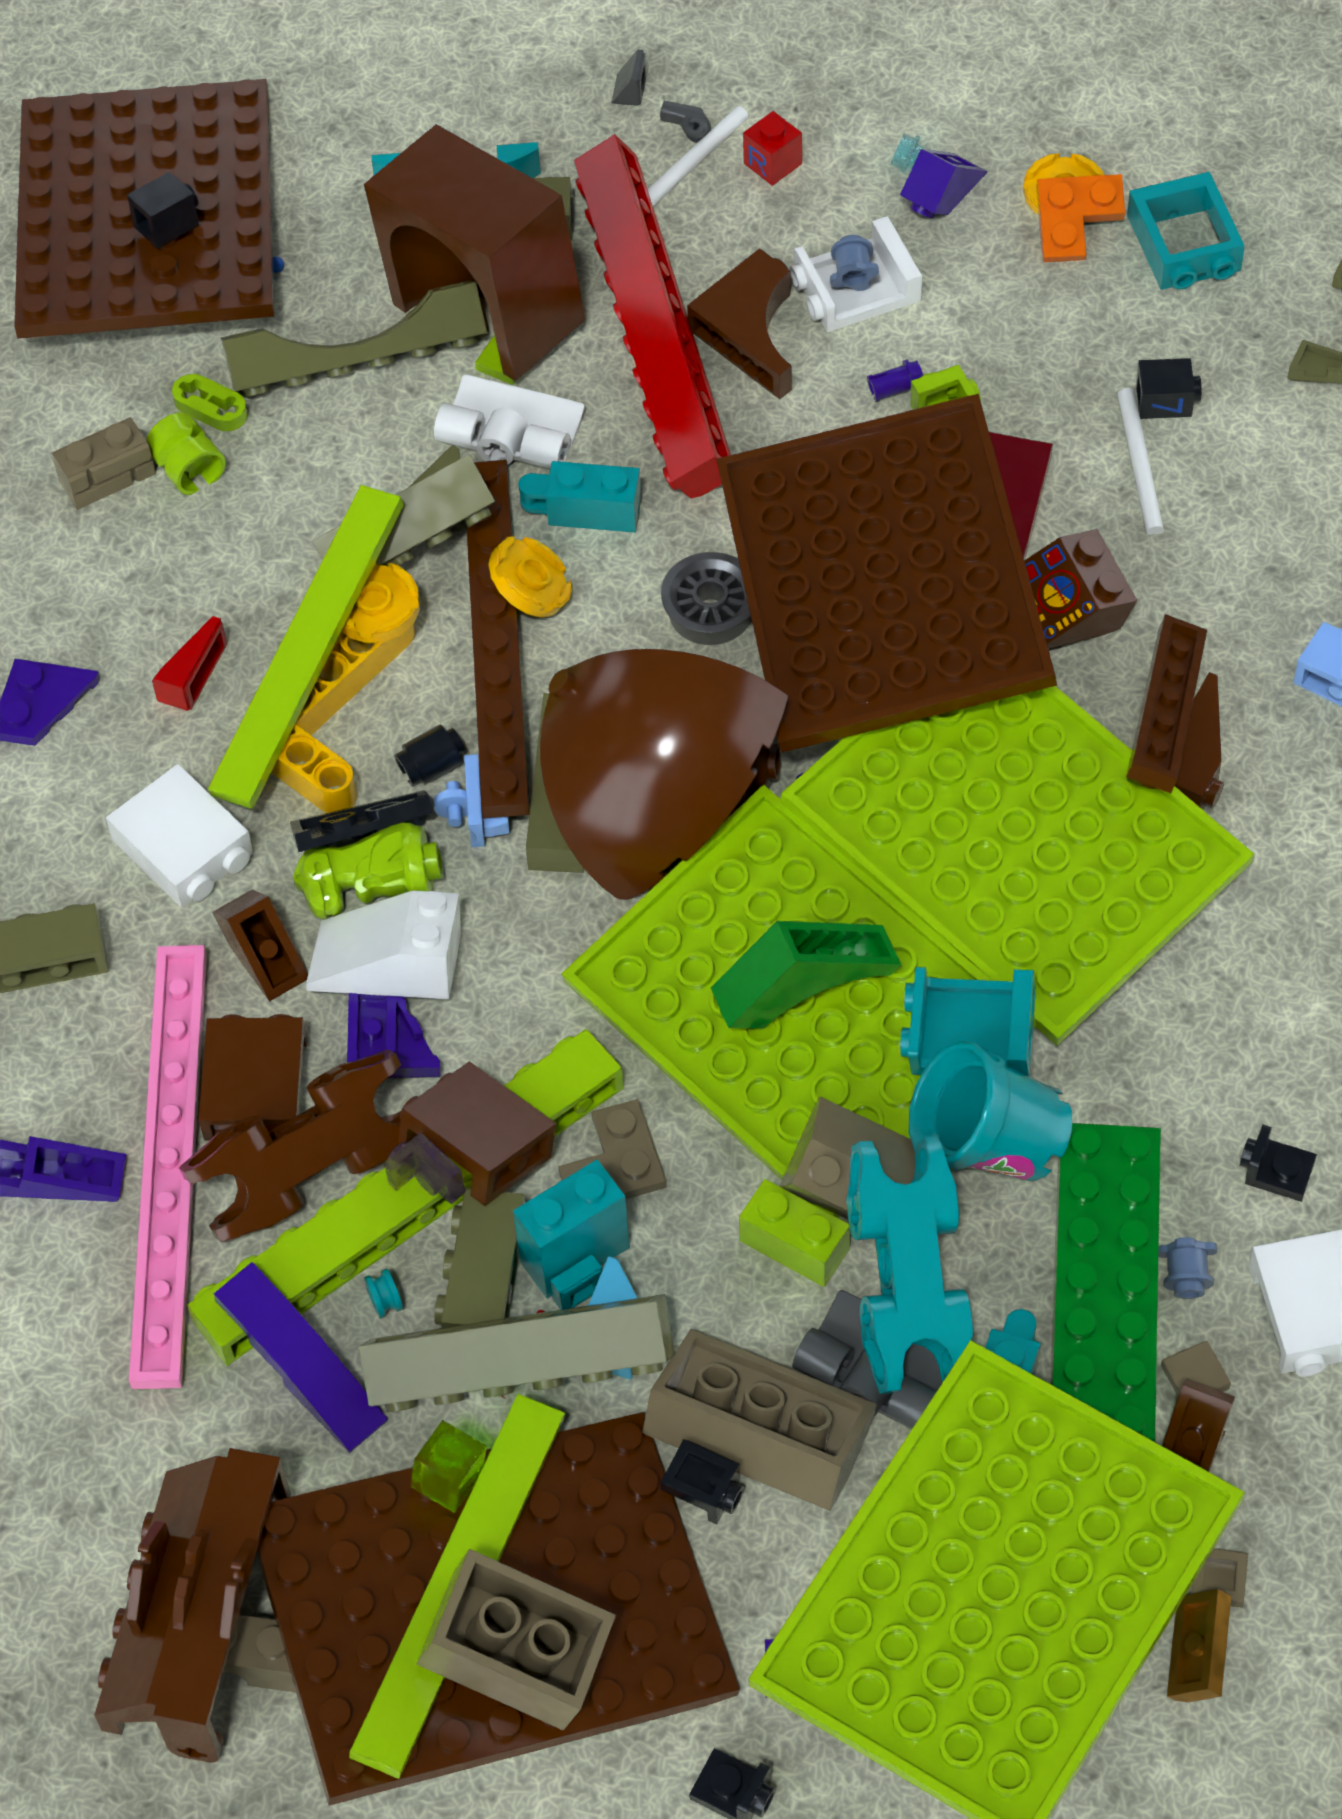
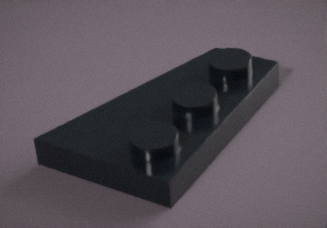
(360, 820)

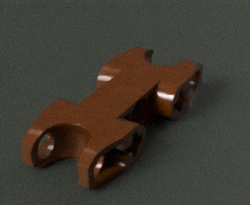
(275, 1161)

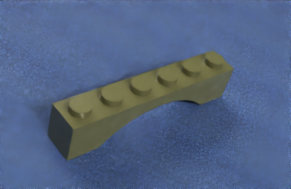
(440, 317)

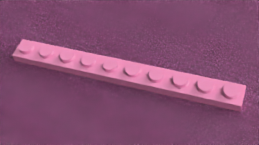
(165, 1194)

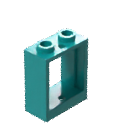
(1175, 200)

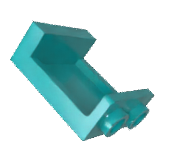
(974, 1011)

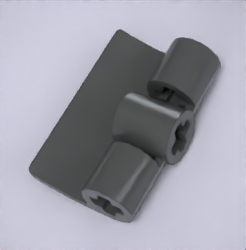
(838, 1359)

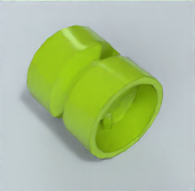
(185, 452)

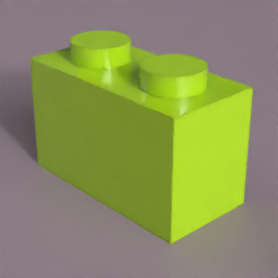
(794, 1232)

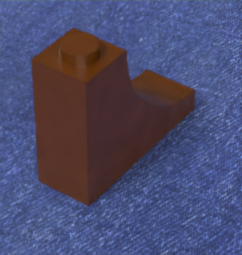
(736, 318)

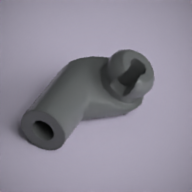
(690, 118)

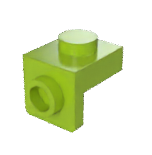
(941, 387)

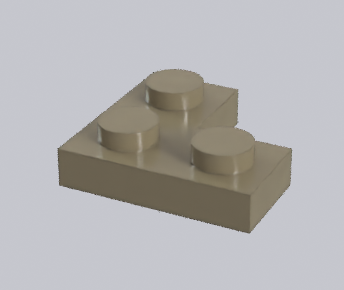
(626, 1150)

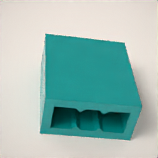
(570, 1223)

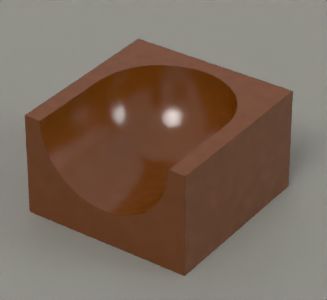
(464, 215)

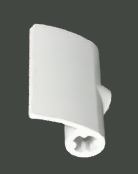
(509, 422)

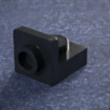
(1277, 1166)
(703, 1480)
(733, 1787)

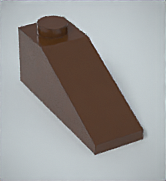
(1202, 748)

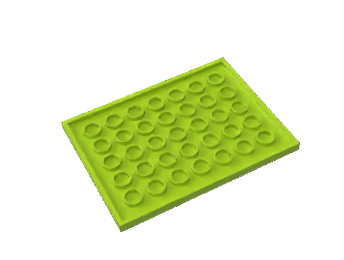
(1023, 843)
(843, 1044)
(997, 1591)

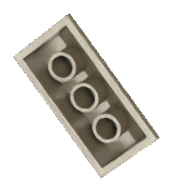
(761, 1416)

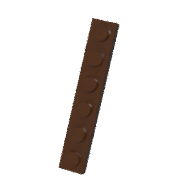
(1167, 704)

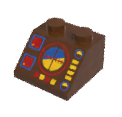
(1078, 589)

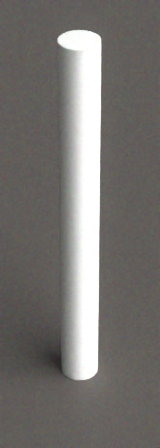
(697, 154)
(1140, 461)

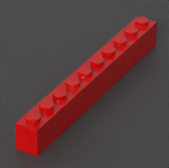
(653, 317)

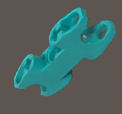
(905, 1231)

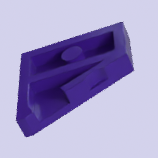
(38, 697)
(385, 1024)

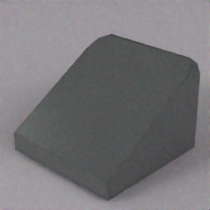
(631, 81)

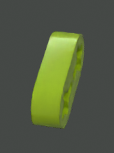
(212, 398)

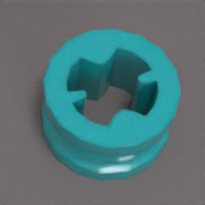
(383, 1293)

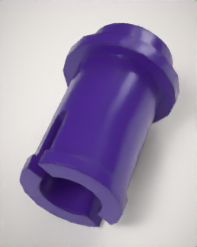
(894, 380)

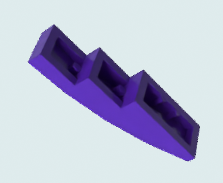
(59, 1171)
(300, 1357)

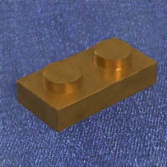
(1199, 1646)

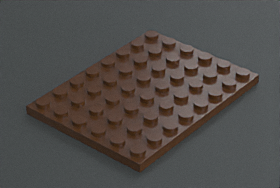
(76, 239)
(884, 573)
(359, 1555)

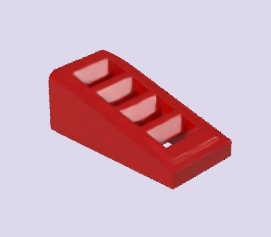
(189, 669)

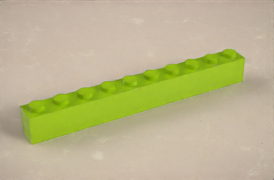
(376, 1219)

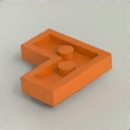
(1069, 203)

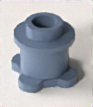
(853, 263)
(1188, 1267)

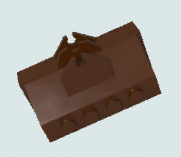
(187, 1599)

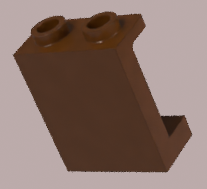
(251, 1071)
(480, 1129)

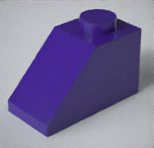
(940, 182)

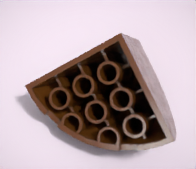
(650, 757)

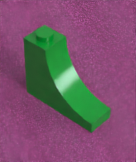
(796, 963)

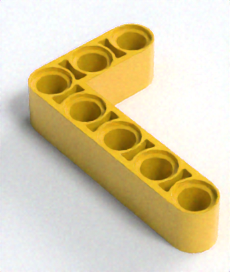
(324, 767)

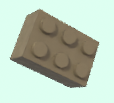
(516, 1639)

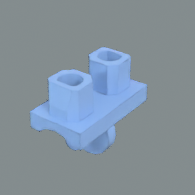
(458, 803)

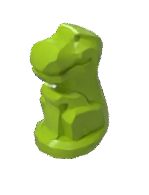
(376, 866)

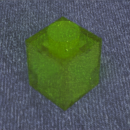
(448, 1466)

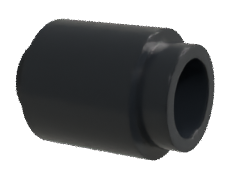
(430, 755)

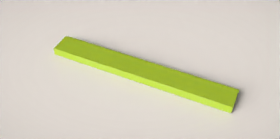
(305, 647)
(484, 1527)

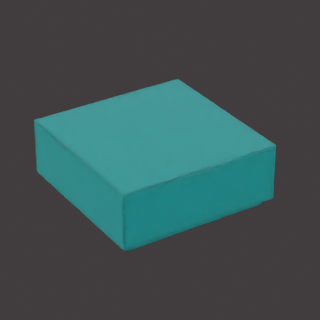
(576, 1283)

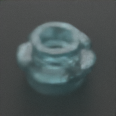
(906, 152)

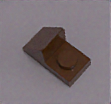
(1198, 1423)

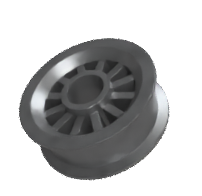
(700, 579)

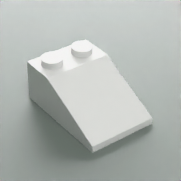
(390, 947)

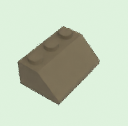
(823, 1155)

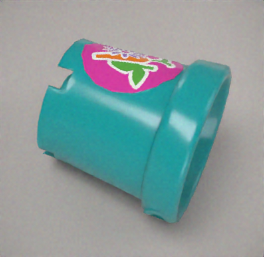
(988, 1114)

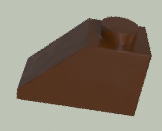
(261, 943)

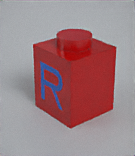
(772, 148)

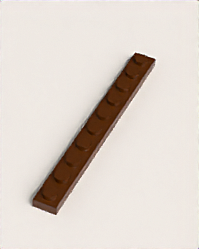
(496, 661)

